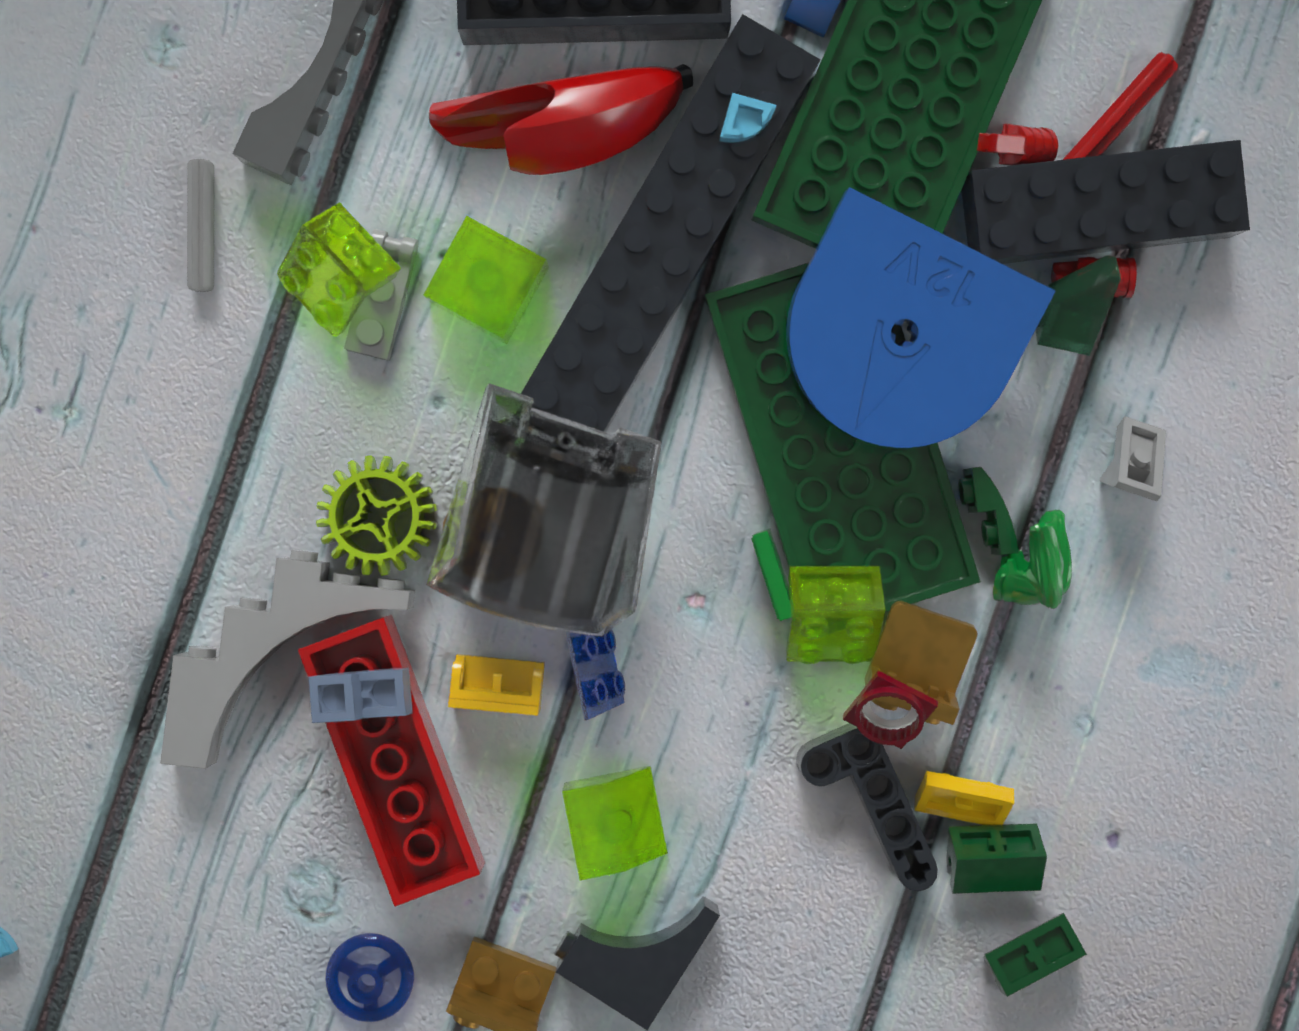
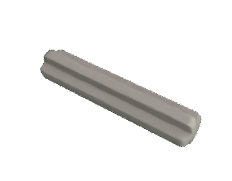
(200, 225)

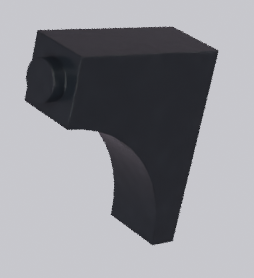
(635, 971)

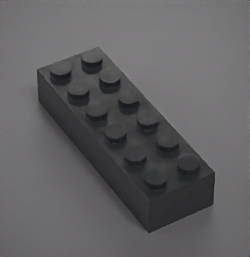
(590, 20)
(1106, 202)

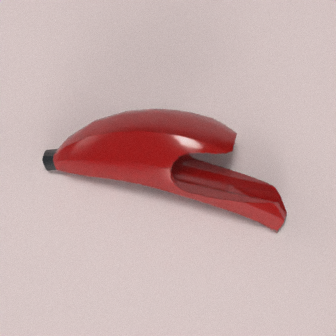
(564, 120)

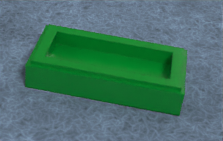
(773, 573)

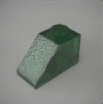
(1079, 307)

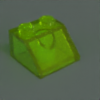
(614, 822)

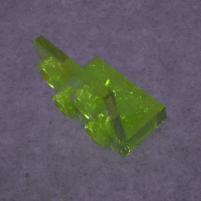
(834, 613)

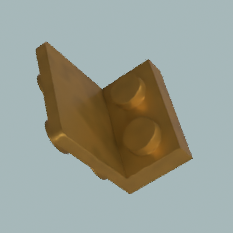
(500, 989)

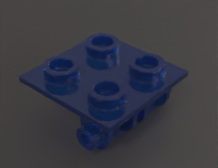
(596, 672)

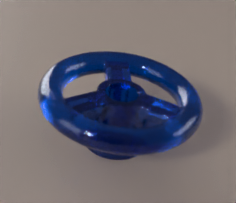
(358, 989)

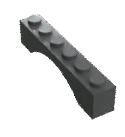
(282, 131)

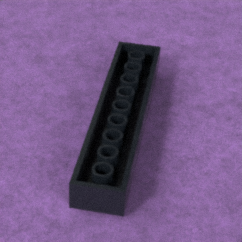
(668, 231)

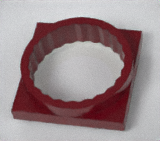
(886, 731)

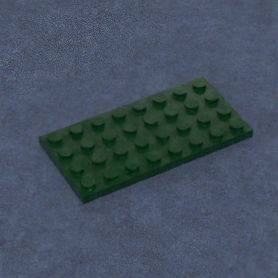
(895, 110)
(826, 489)

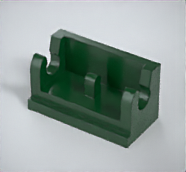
(996, 858)
(1034, 955)

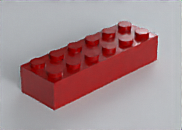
(398, 773)

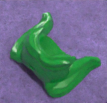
(1048, 571)

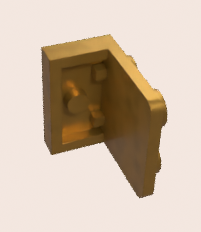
(924, 653)

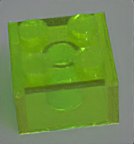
(486, 280)

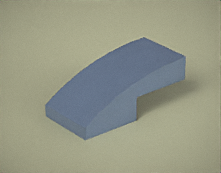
(360, 695)

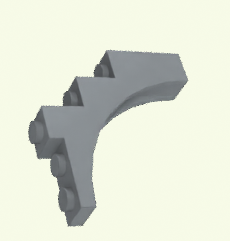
(208, 685)

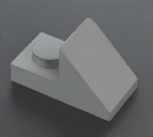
(1137, 459)

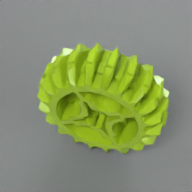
(385, 534)

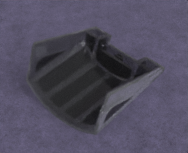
(547, 519)

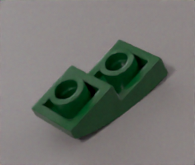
(980, 496)

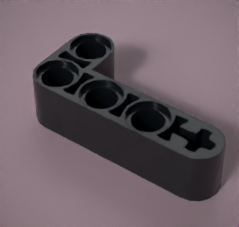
(878, 807)

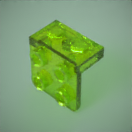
(335, 267)

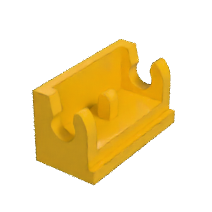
(496, 684)

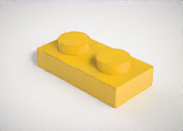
(963, 799)

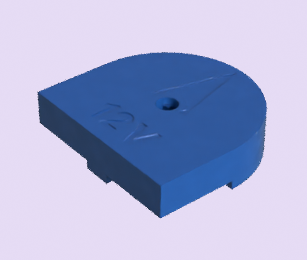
(962, 314)

